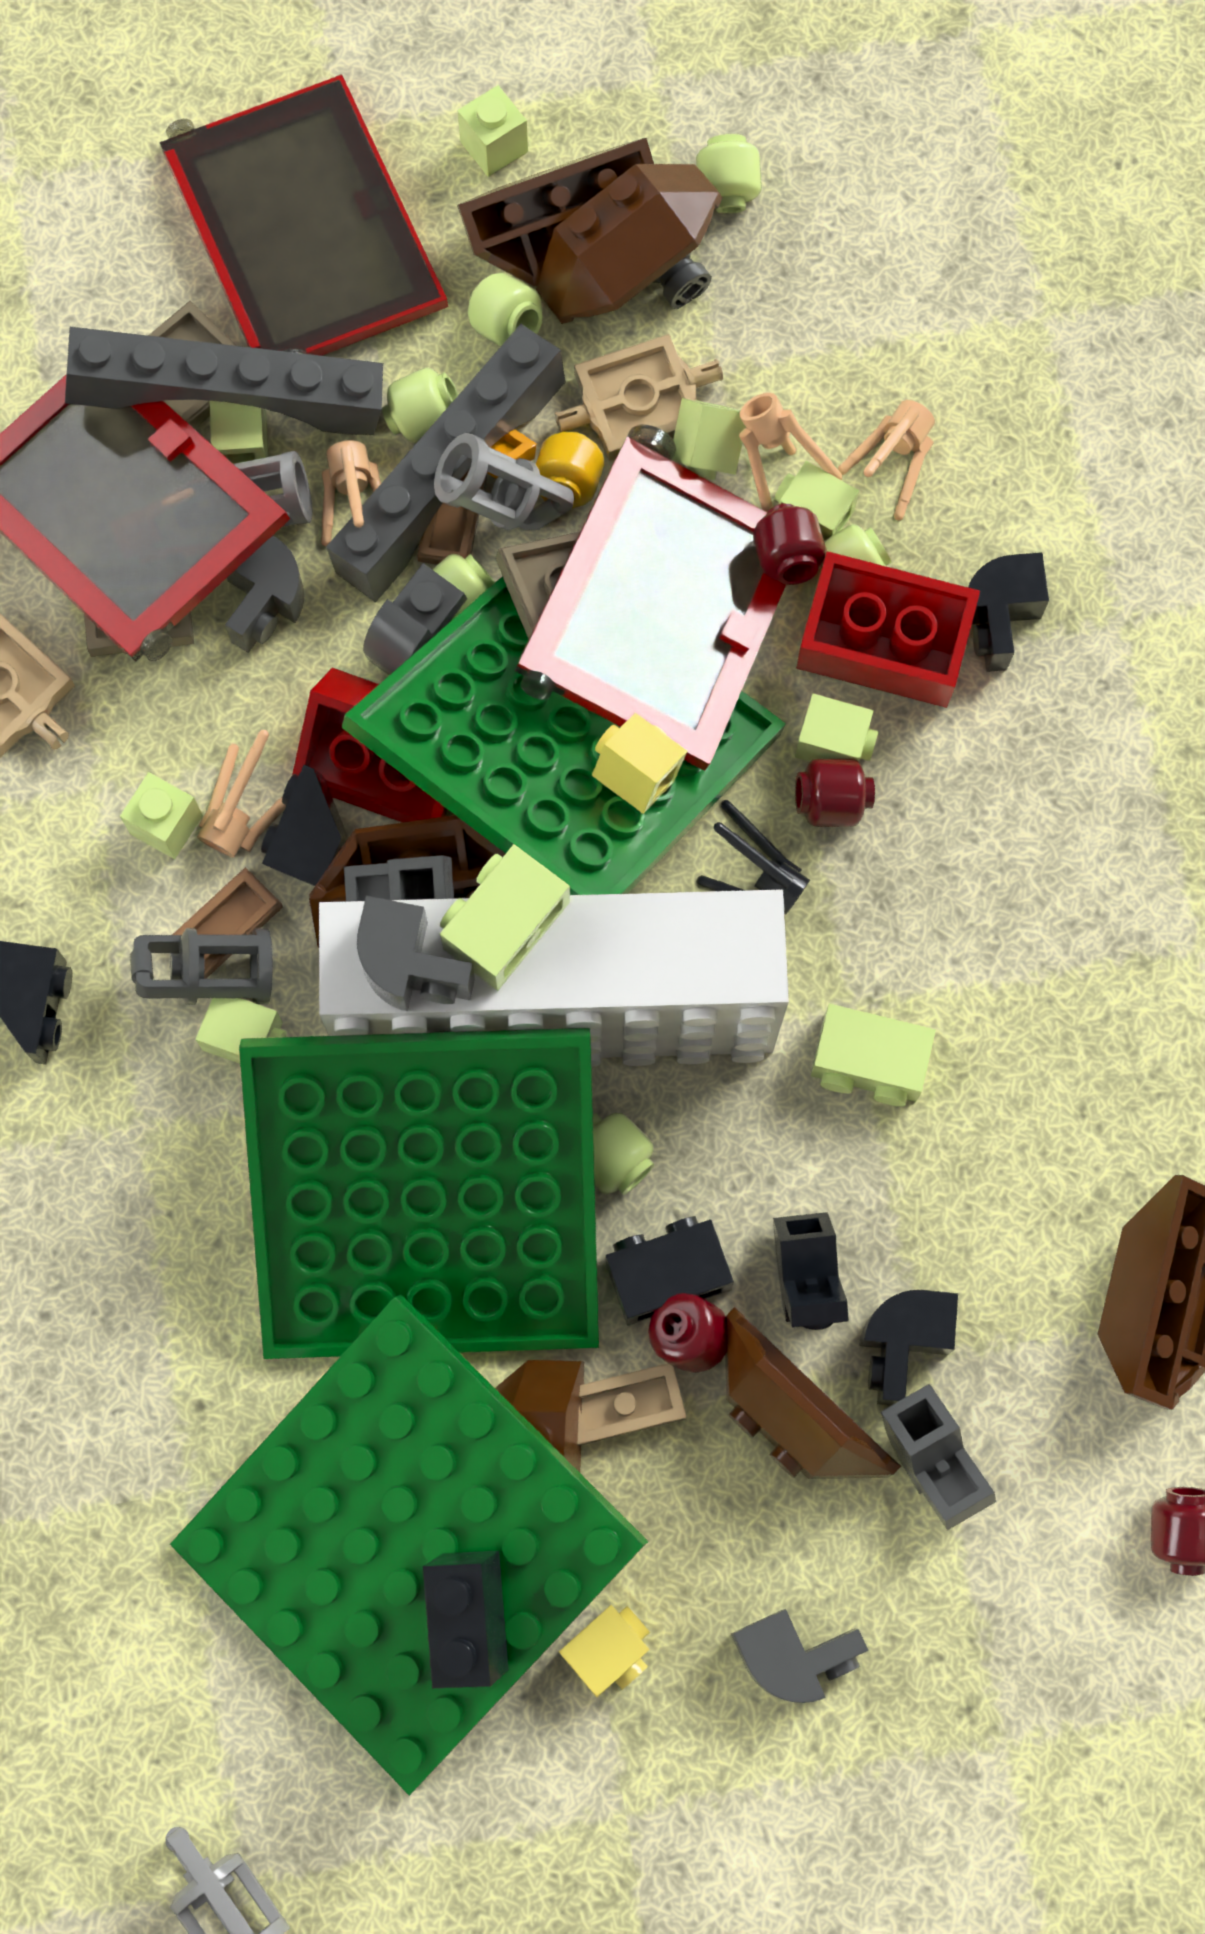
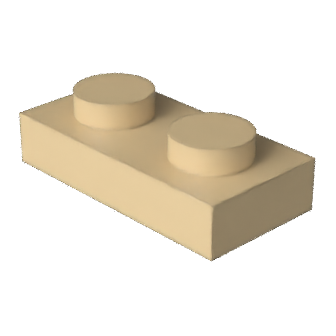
(629, 1404)

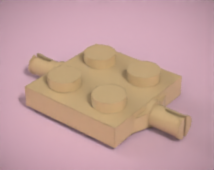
(634, 389)
(28, 690)

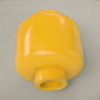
(572, 462)

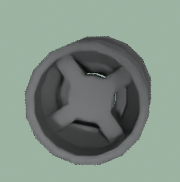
(684, 281)

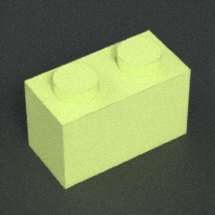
(504, 915)
(872, 1055)

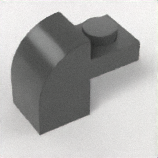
(271, 588)
(412, 619)
(401, 879)
(392, 960)
(935, 1458)
(783, 1666)

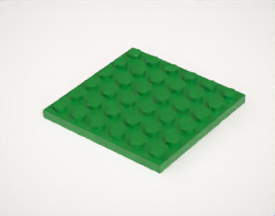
(527, 764)
(423, 1176)
(364, 1487)

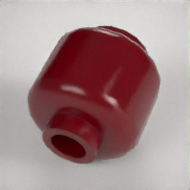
(790, 544)
(834, 792)
(689, 1333)
(1180, 1530)

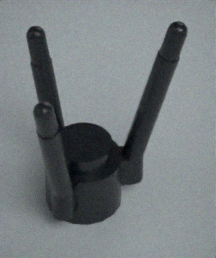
(776, 875)

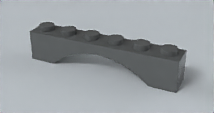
(135, 369)
(497, 400)

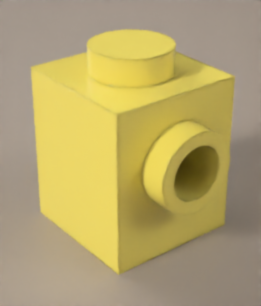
(638, 761)
(608, 1650)

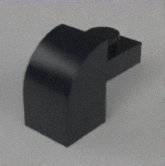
(1009, 591)
(809, 1271)
(906, 1323)

